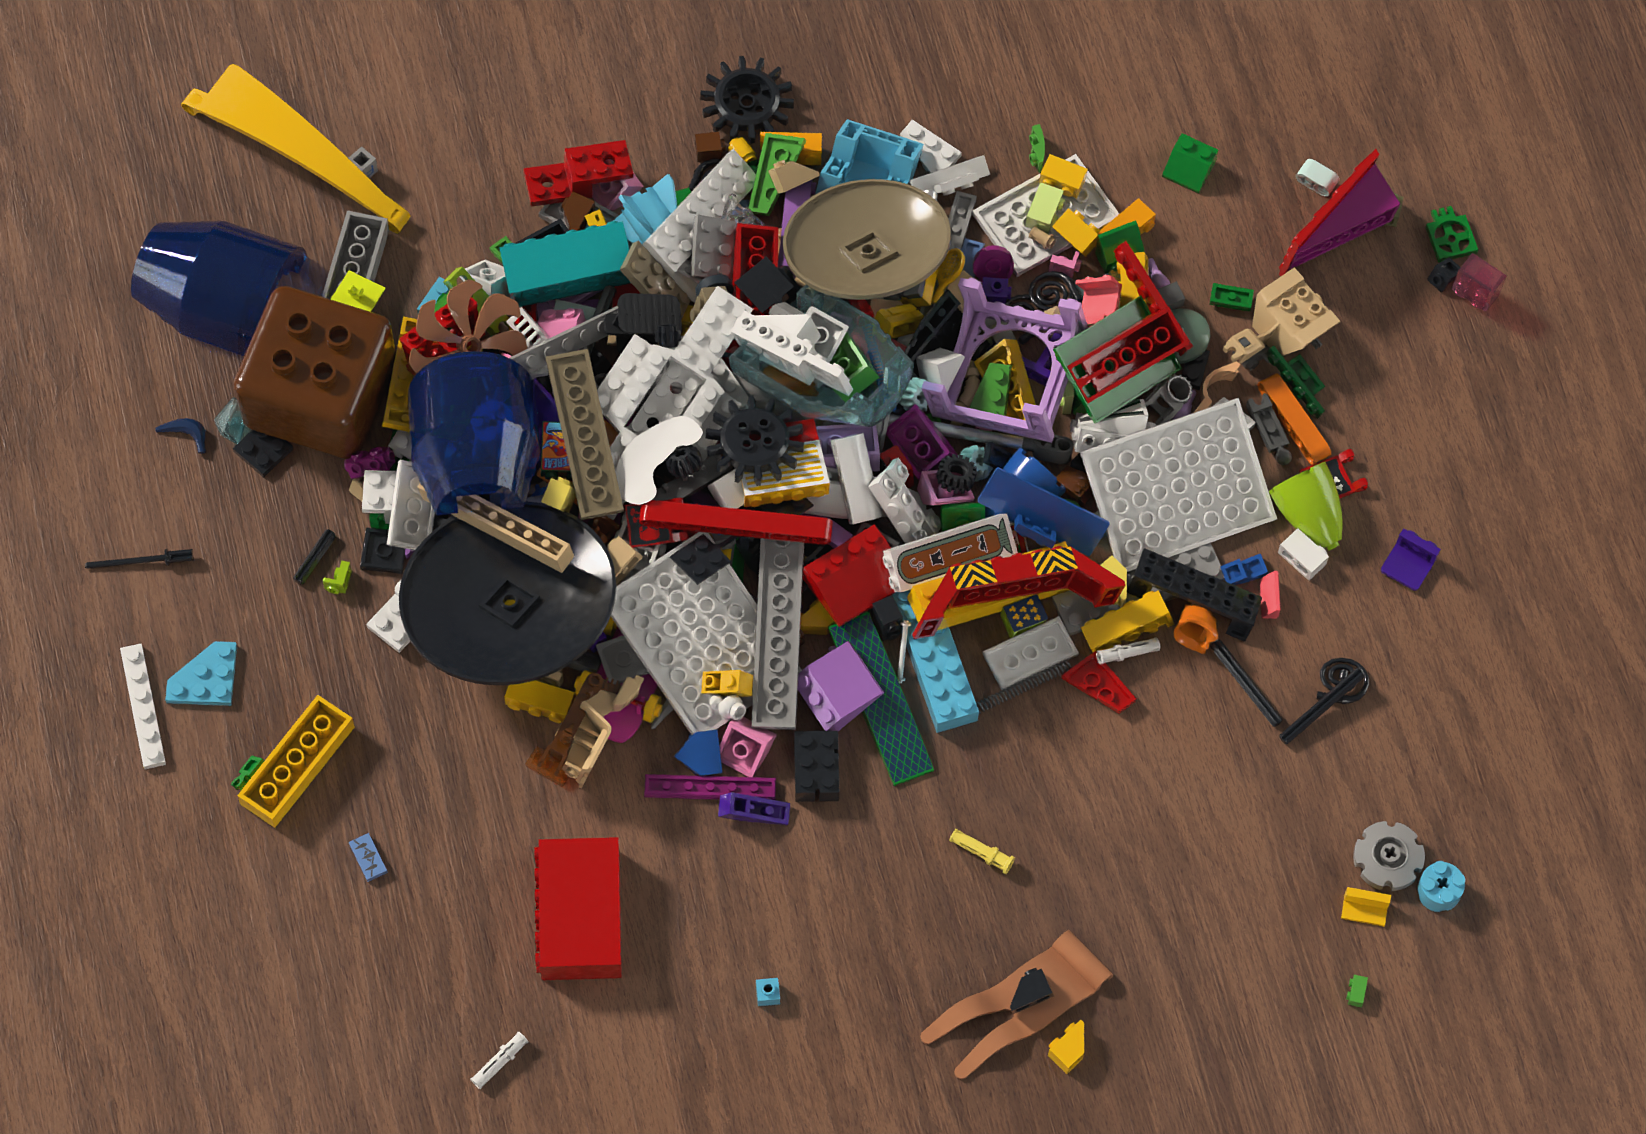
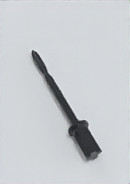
(168, 557)

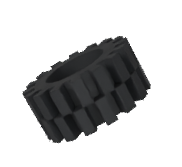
(960, 466)

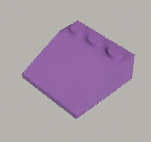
(838, 687)

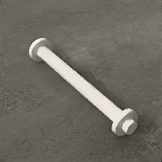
(905, 624)

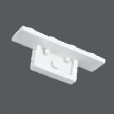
(957, 175)

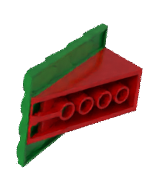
(1121, 356)

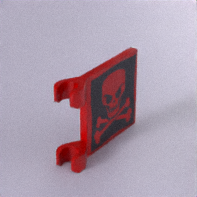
(647, 536)

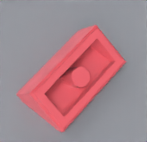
(1270, 595)

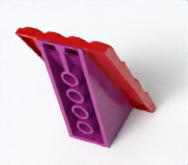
(1354, 210)

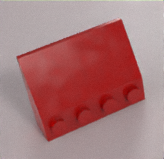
(851, 576)

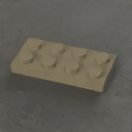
(650, 276)

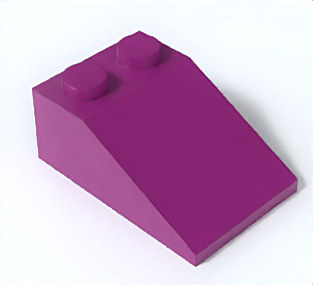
(919, 440)

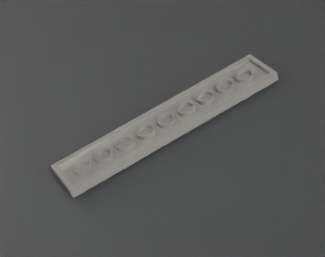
(778, 634)

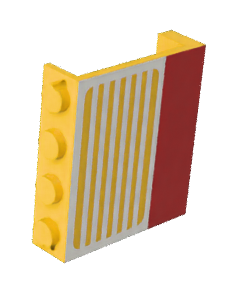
(807, 479)

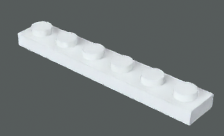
(143, 706)

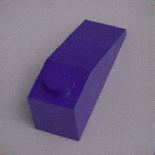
(753, 809)

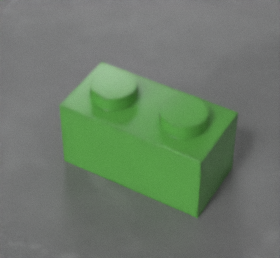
(1357, 991)

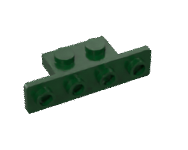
(1301, 378)

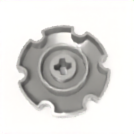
(1393, 871)

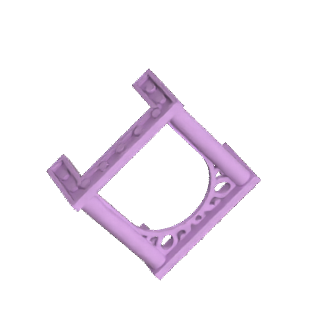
(976, 310)

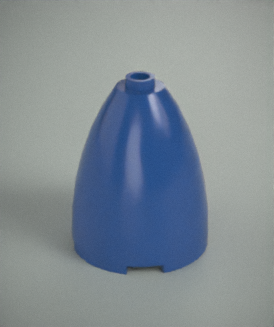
(1031, 471)

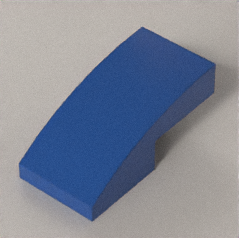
(1244, 571)

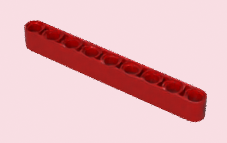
(736, 522)

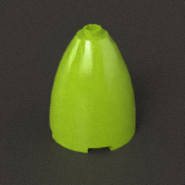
(1312, 505)

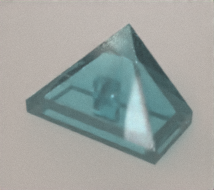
(230, 422)

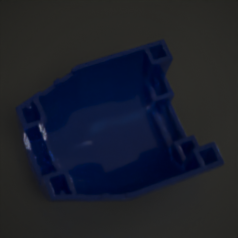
(211, 278)
(473, 429)

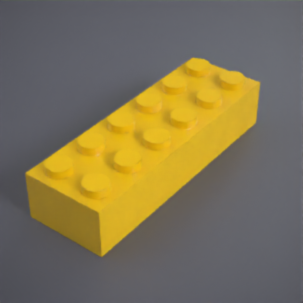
(296, 761)

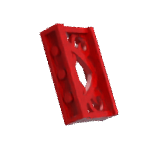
(430, 349)

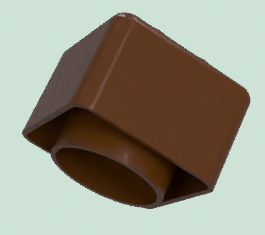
(315, 372)

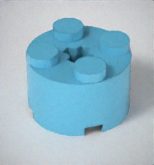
(1447, 876)

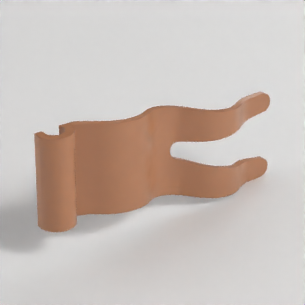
(1072, 976)

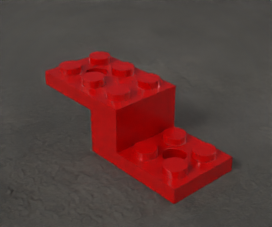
(578, 173)

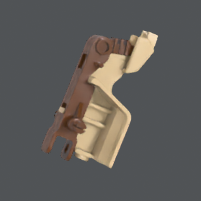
(585, 724)

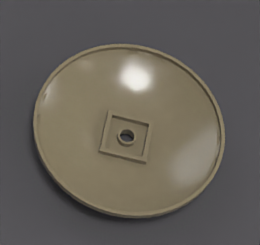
(886, 217)

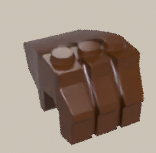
(1076, 484)
(604, 528)

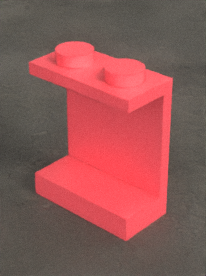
(1100, 297)

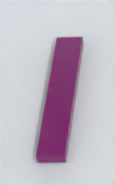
(707, 786)

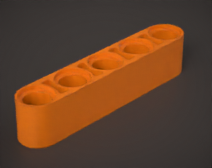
(1295, 419)

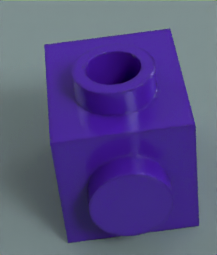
(996, 289)

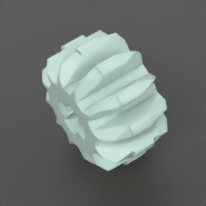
(914, 395)
(976, 455)

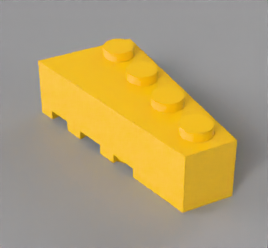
(1020, 391)
(1127, 622)

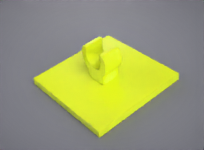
(358, 292)

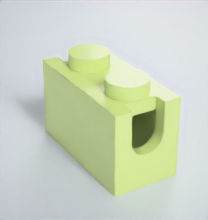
(1045, 207)

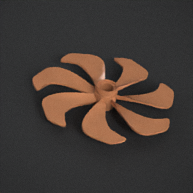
(458, 302)

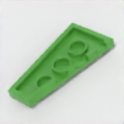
(774, 149)

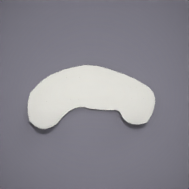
(649, 450)

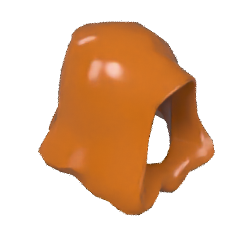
(1194, 626)

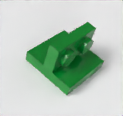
(960, 514)

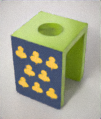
(1023, 615)

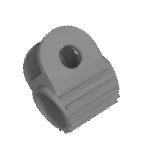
(1182, 391)

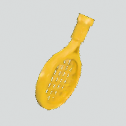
(943, 282)

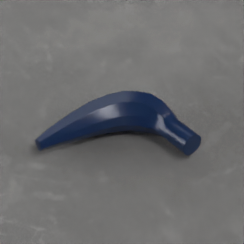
(187, 426)

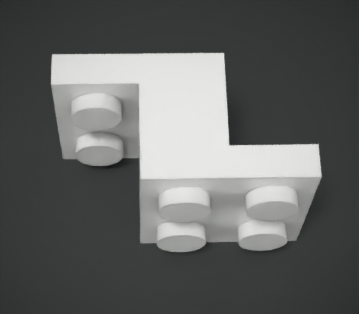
(378, 492)

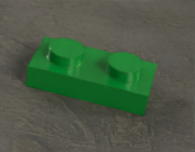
(1231, 297)

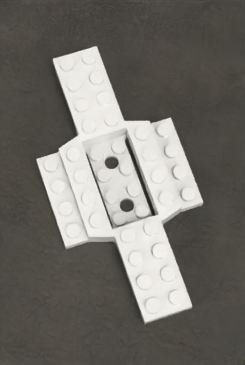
(688, 365)

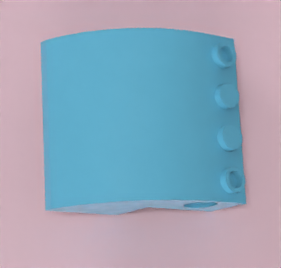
(869, 154)

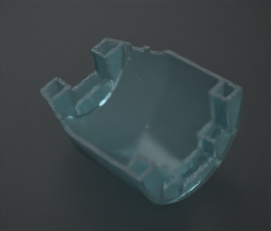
(862, 408)

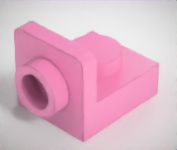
(1064, 265)

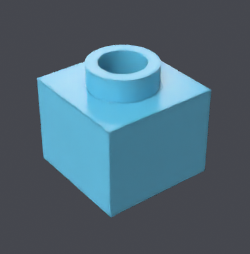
(767, 998)

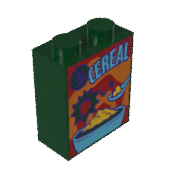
(553, 452)

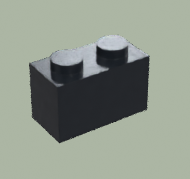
(887, 618)

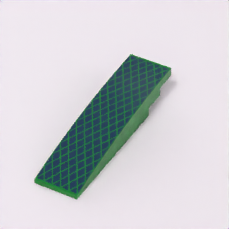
(888, 716)

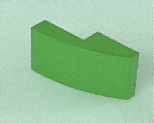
(1038, 147)

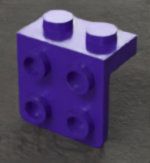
(1410, 560)

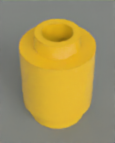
(743, 149)

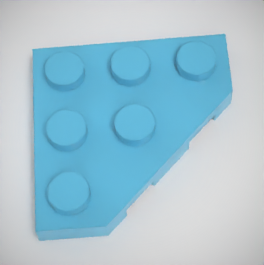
(206, 678)

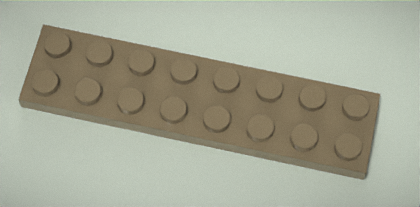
(584, 434)

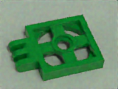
(1445, 221)

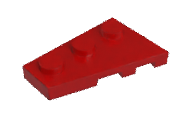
(1100, 683)

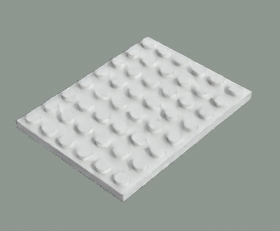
(1179, 484)
(688, 631)

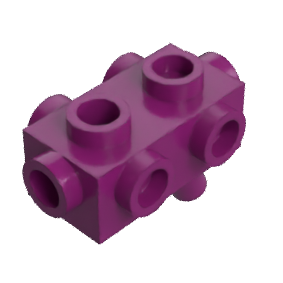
(376, 459)

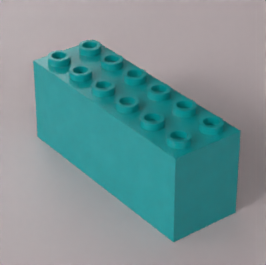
(565, 263)

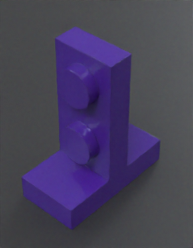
(1041, 370)

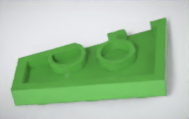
(993, 390)

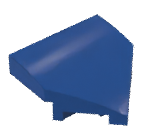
(701, 753)

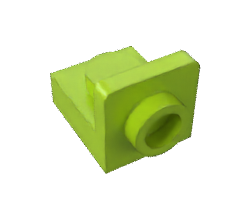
(341, 579)

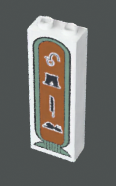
(933, 555)

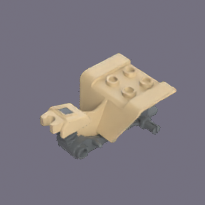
(1284, 317)

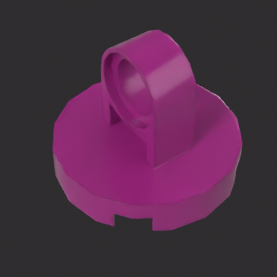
(993, 262)

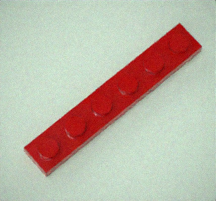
(1143, 283)

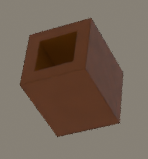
(709, 146)

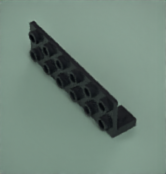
(1197, 588)

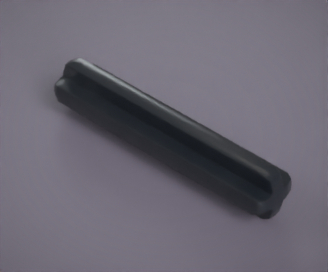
(314, 556)

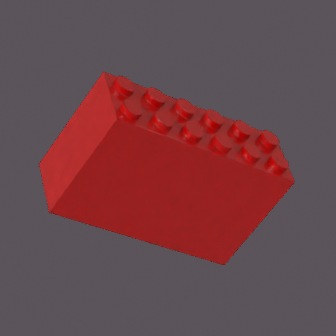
(578, 908)

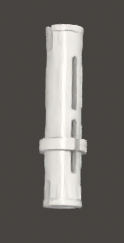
(1120, 652)
(499, 1060)

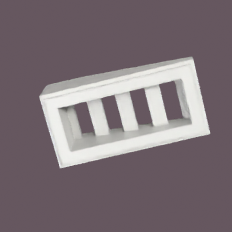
(538, 330)

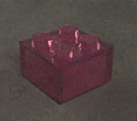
(1479, 282)

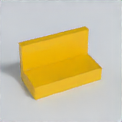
(1365, 906)

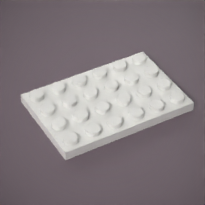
(1005, 219)

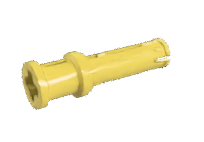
(990, 855)

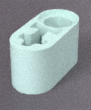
(1317, 177)

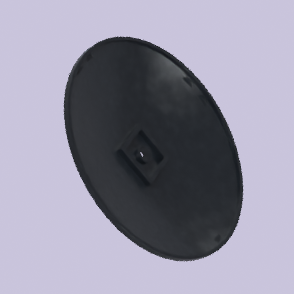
(459, 588)

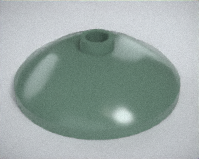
(1197, 331)

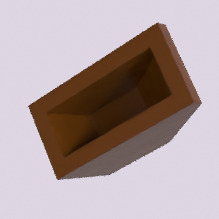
(575, 210)

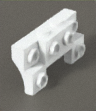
(901, 505)

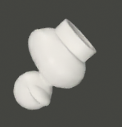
(730, 707)

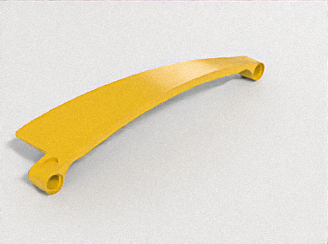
(260, 114)

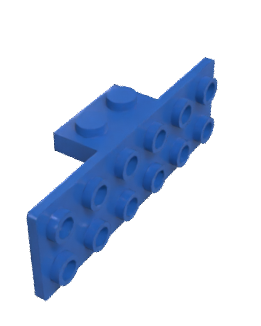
(1042, 514)

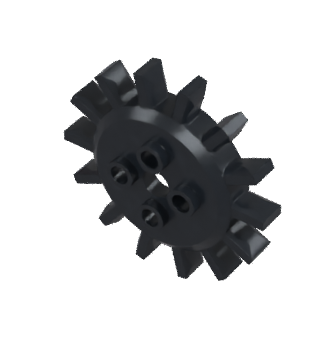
(742, 84)
(758, 456)

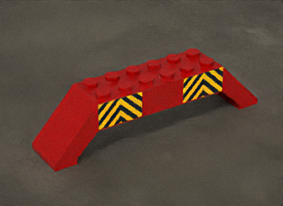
(1018, 577)

